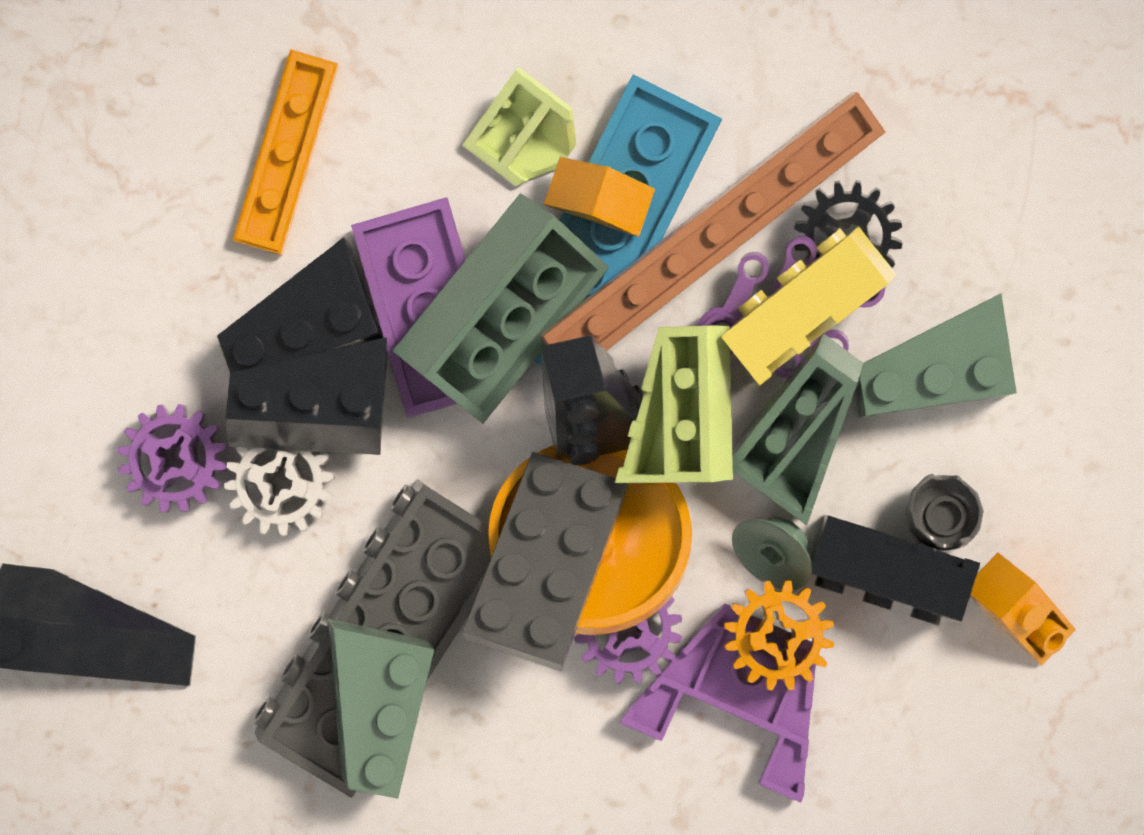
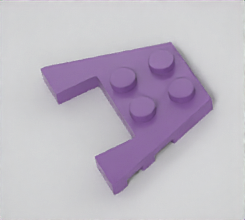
(707, 673)

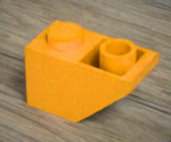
(1021, 608)

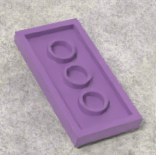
(406, 265)

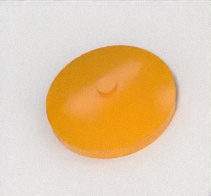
(642, 557)

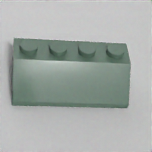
(496, 305)

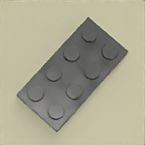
(545, 561)

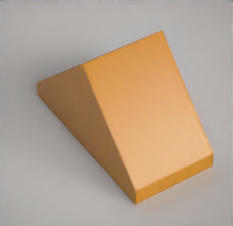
(599, 195)

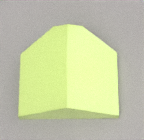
(523, 130)

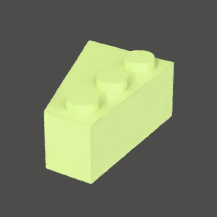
(684, 411)

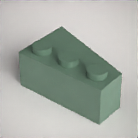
(797, 430)

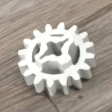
(272, 504)

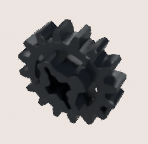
(860, 216)

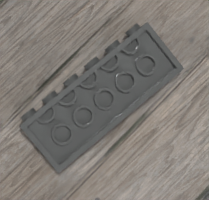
(412, 583)

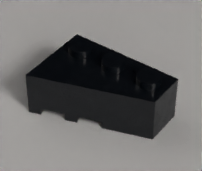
(307, 315)
(586, 400)
(312, 402)
(892, 570)

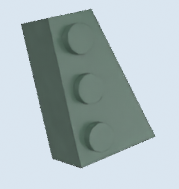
(943, 366)
(378, 702)

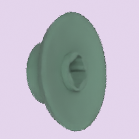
(773, 551)

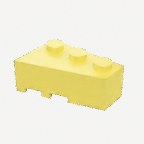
(807, 302)

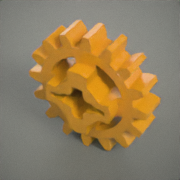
(800, 629)

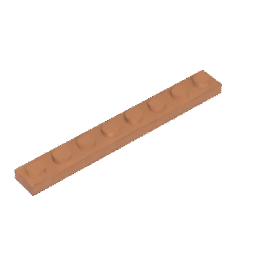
(721, 225)

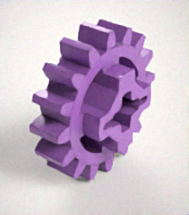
(154, 447)
(646, 642)

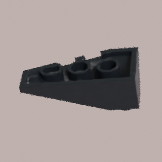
(80, 631)

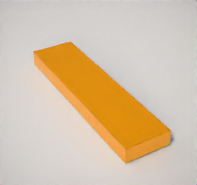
(286, 152)

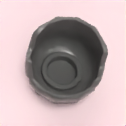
(944, 512)

